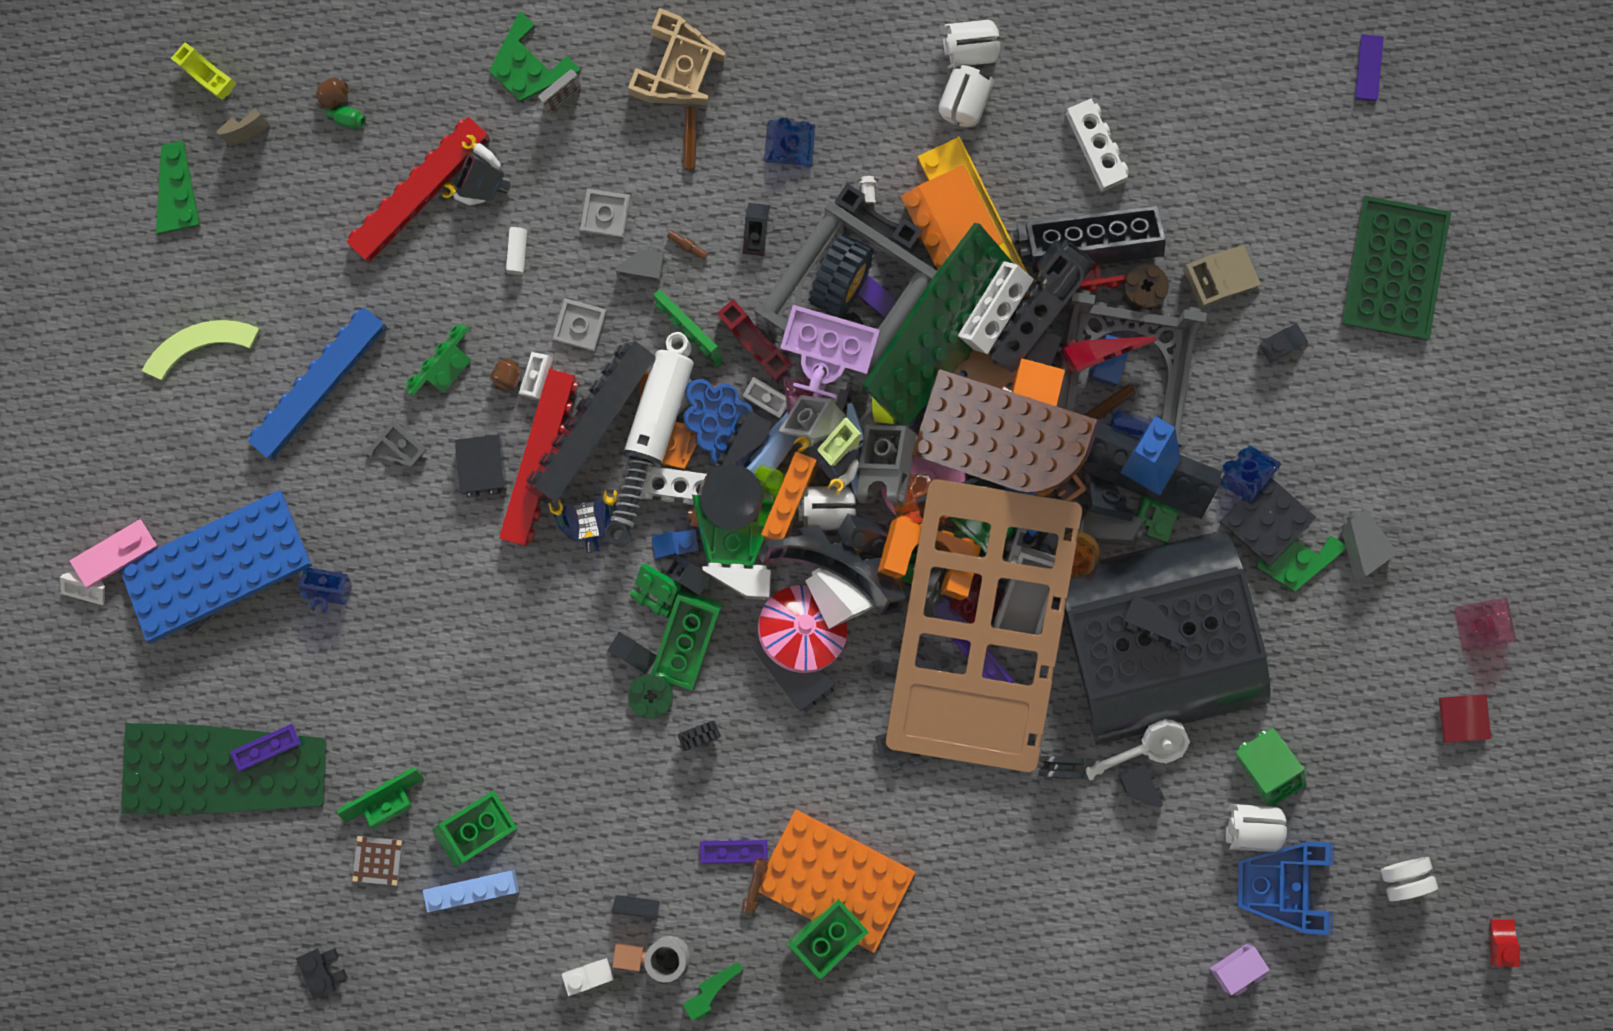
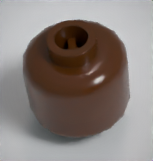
(332, 93)
(506, 375)

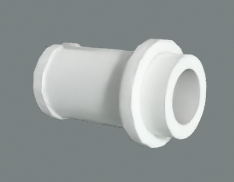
(867, 185)

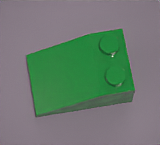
(474, 828)
(827, 939)

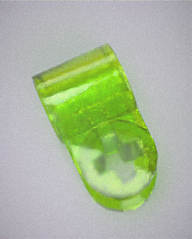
(770, 479)

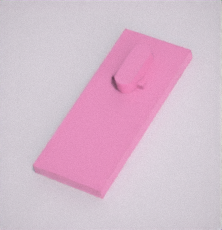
(113, 553)

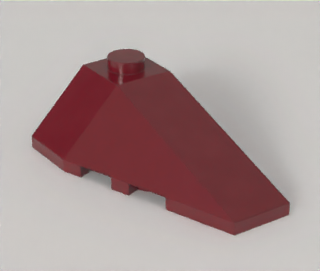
(1092, 352)

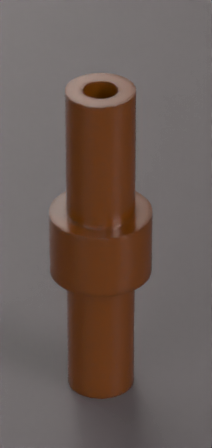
(687, 245)

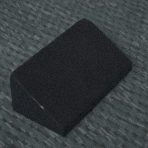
(636, 906)

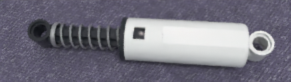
(651, 429)

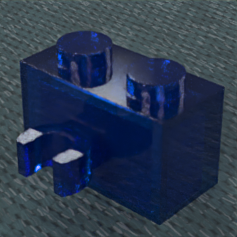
(324, 587)

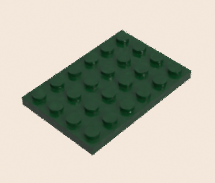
(1396, 268)

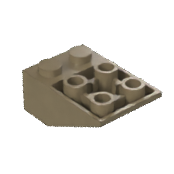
(1221, 276)

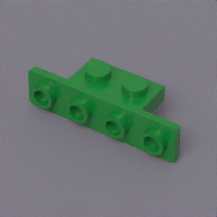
(443, 365)
(383, 802)

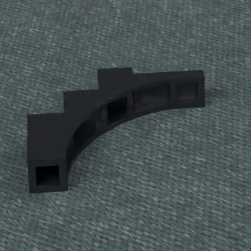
(814, 549)

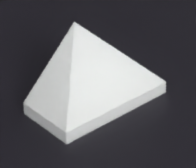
(73, 586)

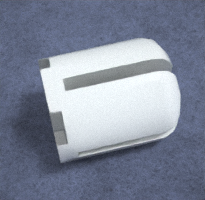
(969, 33)
(965, 96)
(822, 498)
(1256, 828)

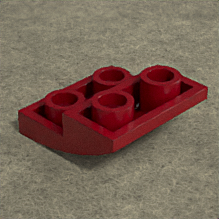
(967, 607)
(1464, 718)

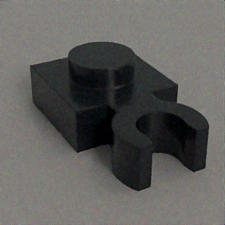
(1021, 237)

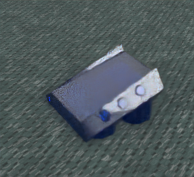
(789, 142)
(1130, 423)
(1248, 472)

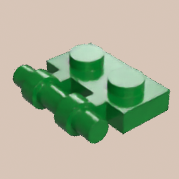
(1162, 520)
(658, 585)

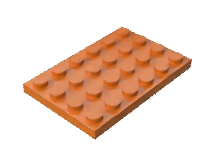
(820, 865)

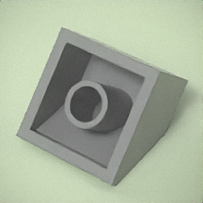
(812, 417)

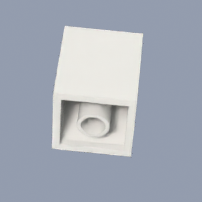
(836, 597)

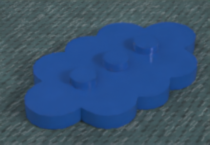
(714, 416)

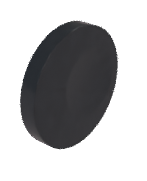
(730, 497)

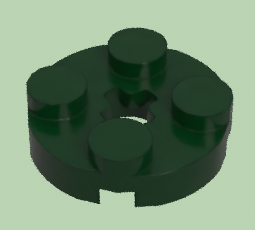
(640, 688)

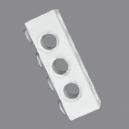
(1105, 177)
(995, 307)
(671, 478)

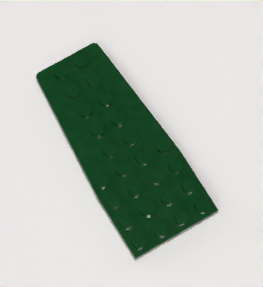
(930, 333)
(194, 773)

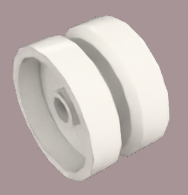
(1409, 881)

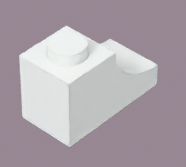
(587, 976)

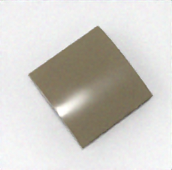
(246, 129)

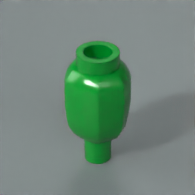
(347, 117)

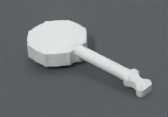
(1161, 742)

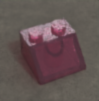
(1485, 624)

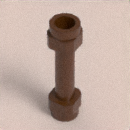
(759, 866)

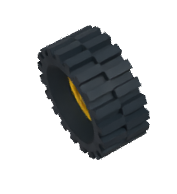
(841, 275)

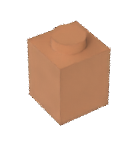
(628, 957)

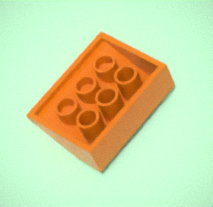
(946, 211)

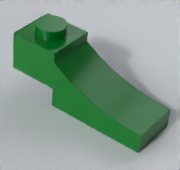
(699, 1006)

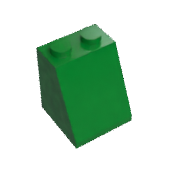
(1271, 767)

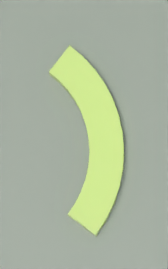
(195, 337)

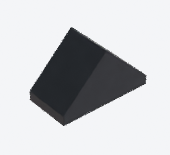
(632, 652)

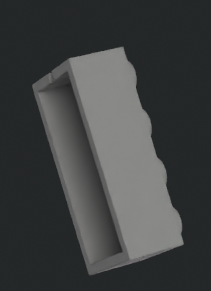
(1025, 602)

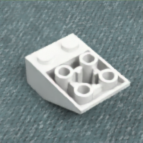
(749, 583)

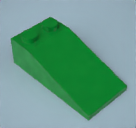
(687, 638)

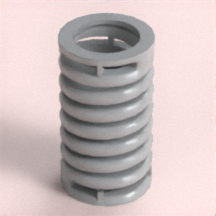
(655, 970)

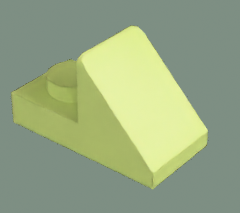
(839, 442)

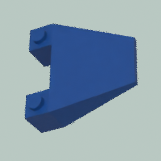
(1280, 886)

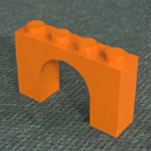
(798, 478)
(905, 536)

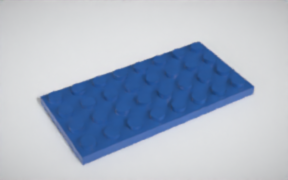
(215, 566)

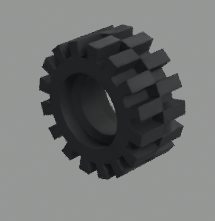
(699, 735)

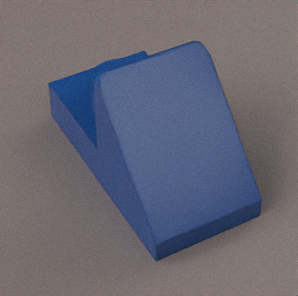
(675, 544)

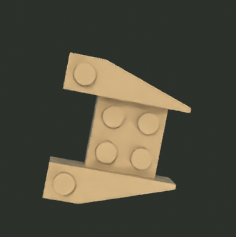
(681, 67)

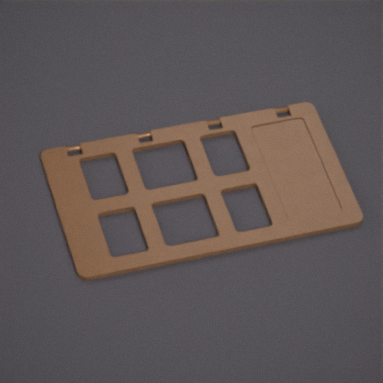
(964, 713)

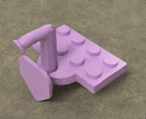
(828, 344)

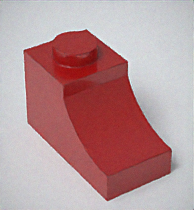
(1504, 943)

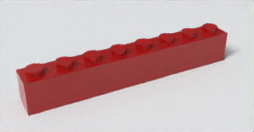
(416, 191)
(547, 424)

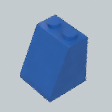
(1154, 456)

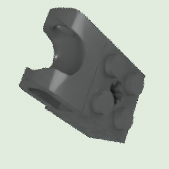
(885, 463)

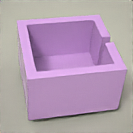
(1240, 969)

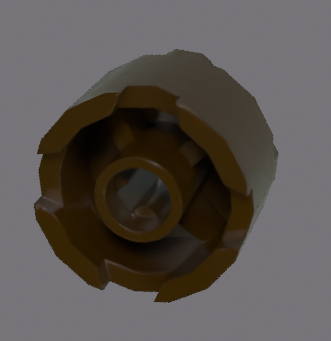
(1151, 276)

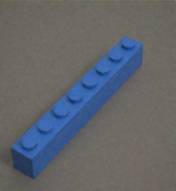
(317, 383)

